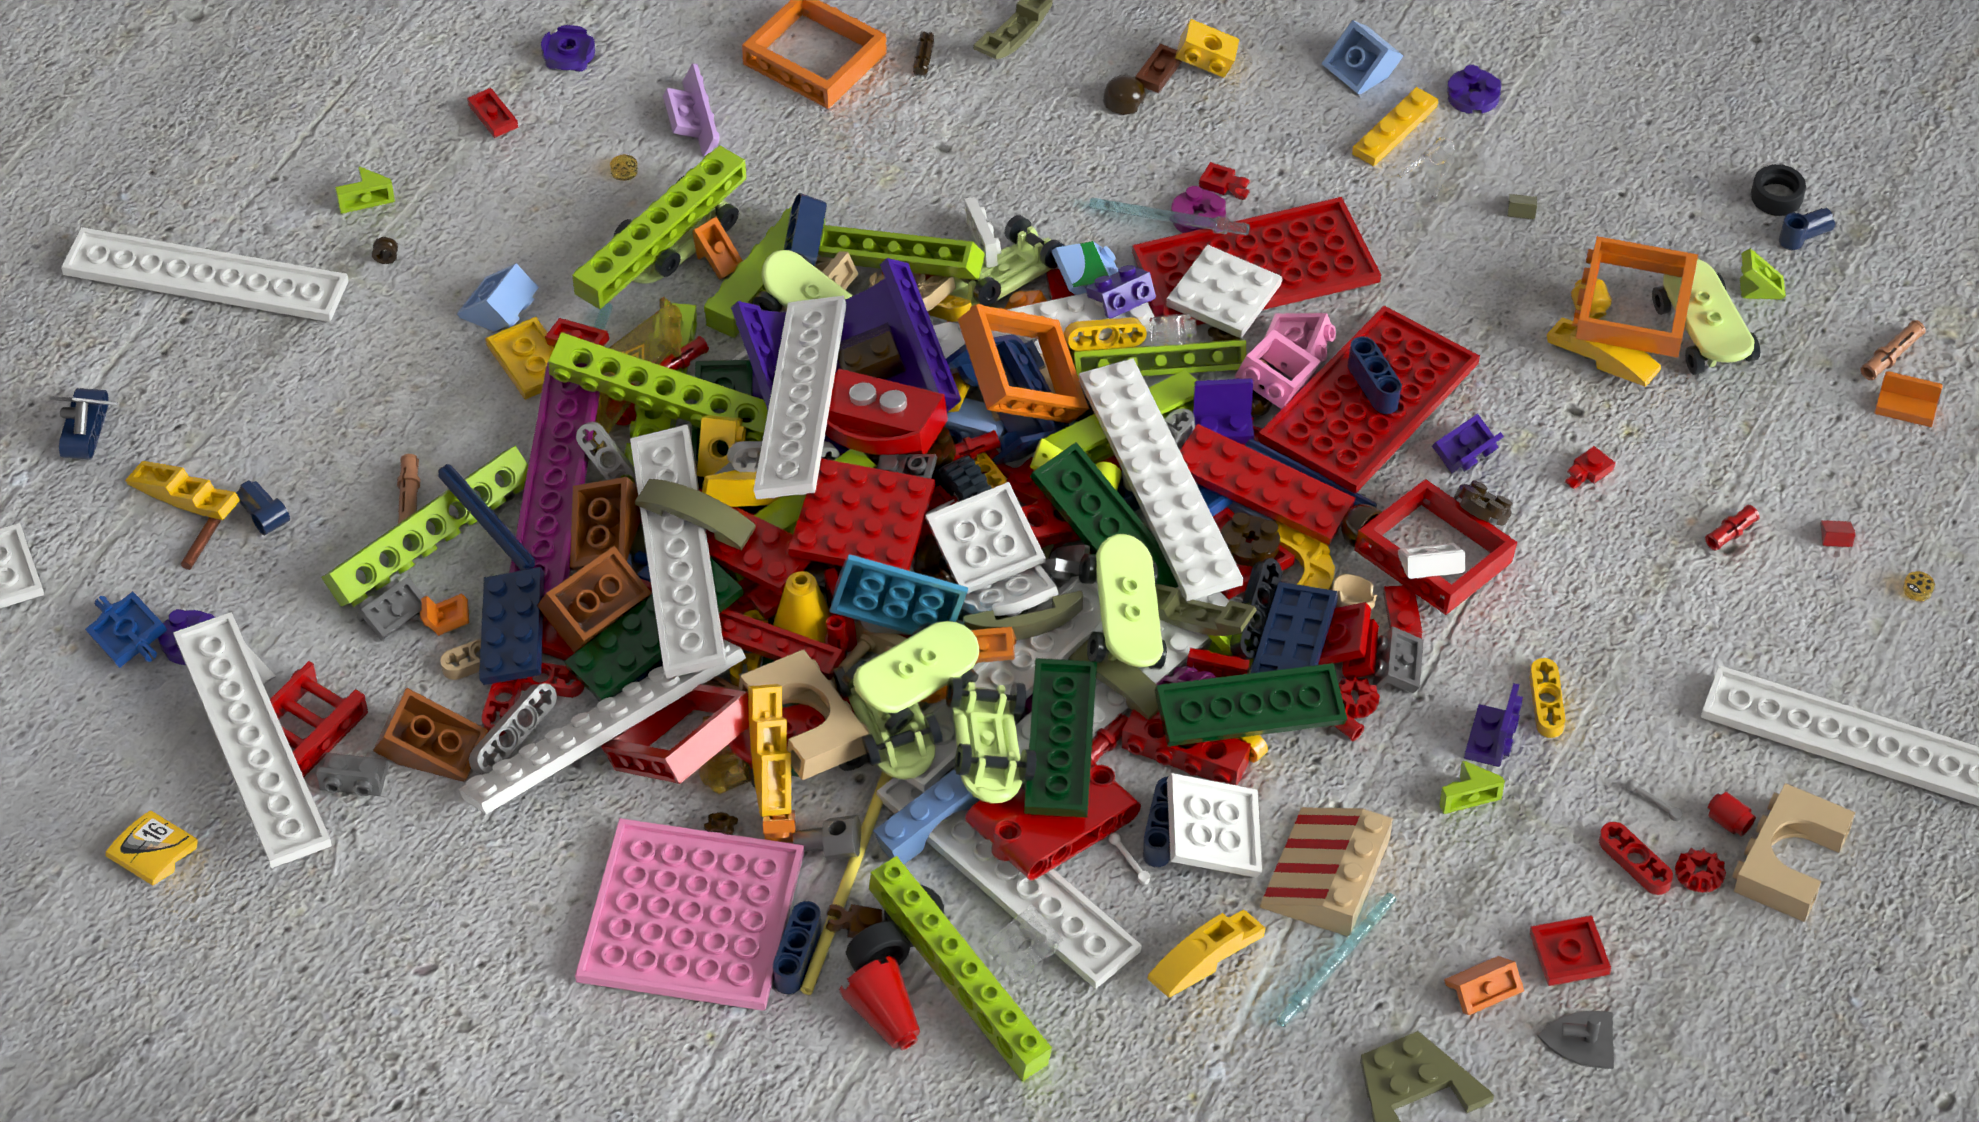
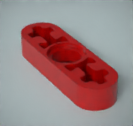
(1638, 871)

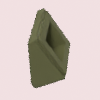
(1522, 206)

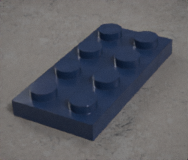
(511, 626)
(1295, 628)

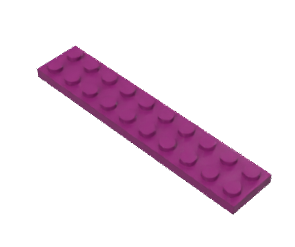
(552, 471)

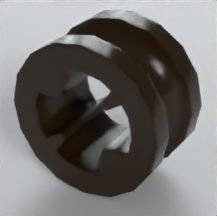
(382, 256)

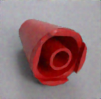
(883, 1002)

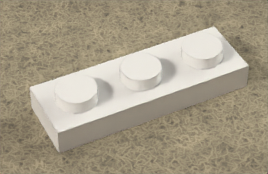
(982, 231)

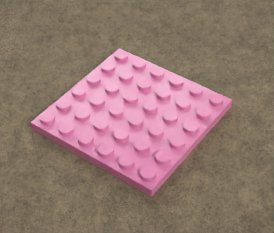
(690, 914)

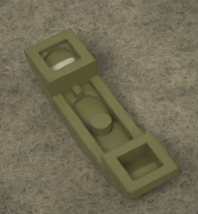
(1015, 30)
(698, 508)
(1202, 616)
(1031, 624)
(1126, 681)

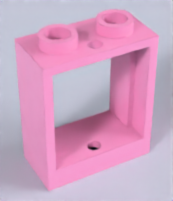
(1285, 357)

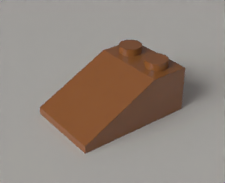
(603, 518)
(593, 598)
(428, 737)

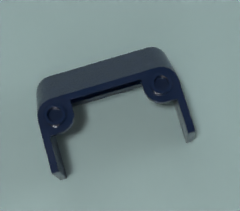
(1020, 372)

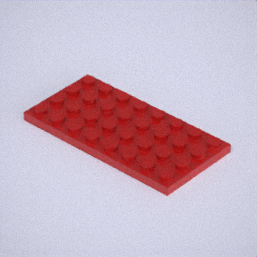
(1308, 245)
(1335, 425)

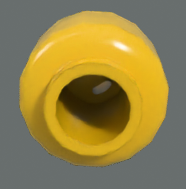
(1601, 298)

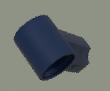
(1800, 227)
(264, 511)

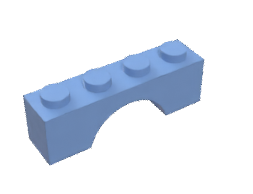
(909, 828)

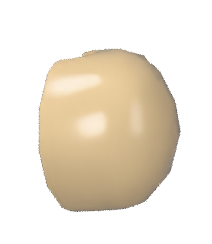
(1353, 590)

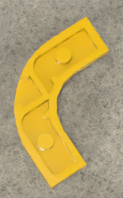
(1311, 554)

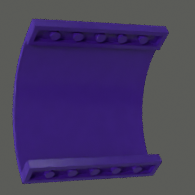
(890, 301)

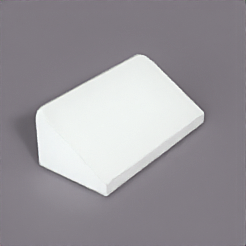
(1432, 560)

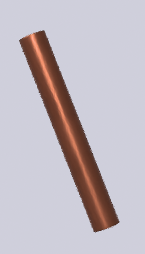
(200, 543)

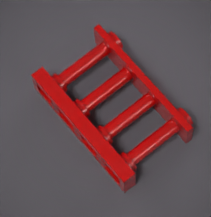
(328, 730)

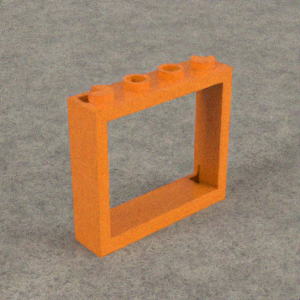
(800, 79)
(1642, 258)
(997, 394)

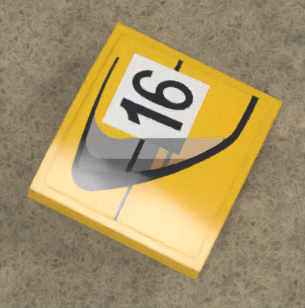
(151, 847)

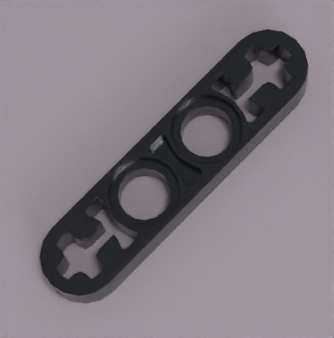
(1265, 578)

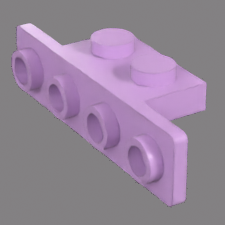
(691, 112)

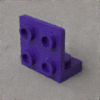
(1225, 407)
(1494, 731)

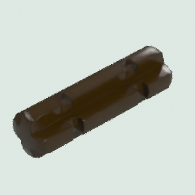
(923, 53)

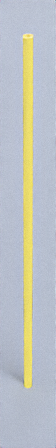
(844, 888)

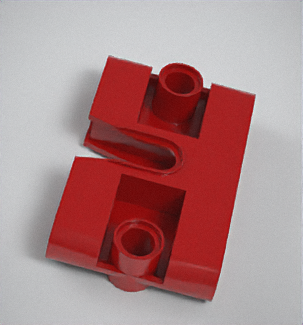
(1045, 841)

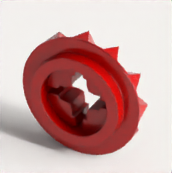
(1367, 694)
(1704, 880)

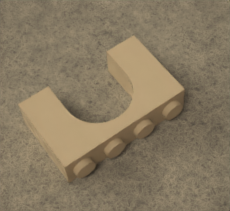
(803, 682)
(1791, 815)

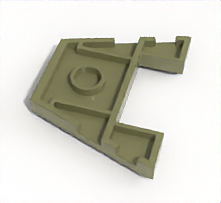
(1412, 1070)

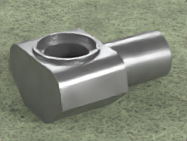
(838, 837)

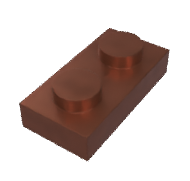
(1158, 68)

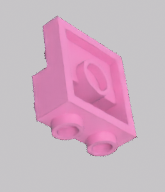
(1306, 330)

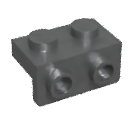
(1065, 563)

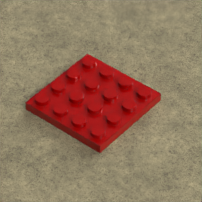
(862, 515)

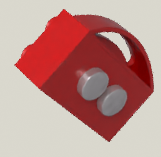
(883, 415)

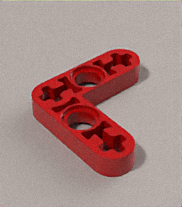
(515, 687)

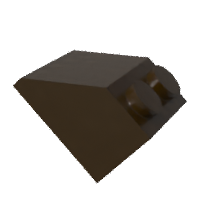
(872, 353)

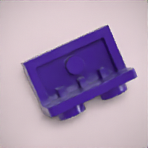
(1122, 290)
(1465, 443)

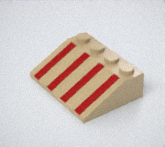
(1328, 866)

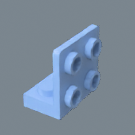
(973, 420)

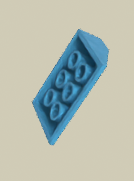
(894, 596)

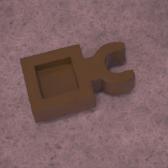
(853, 920)

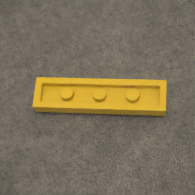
(1395, 126)

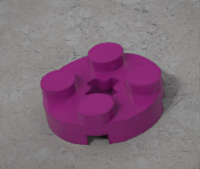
(1198, 200)

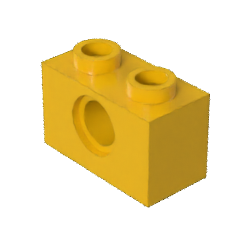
(1207, 48)
(712, 430)

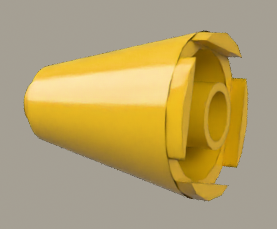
(803, 607)

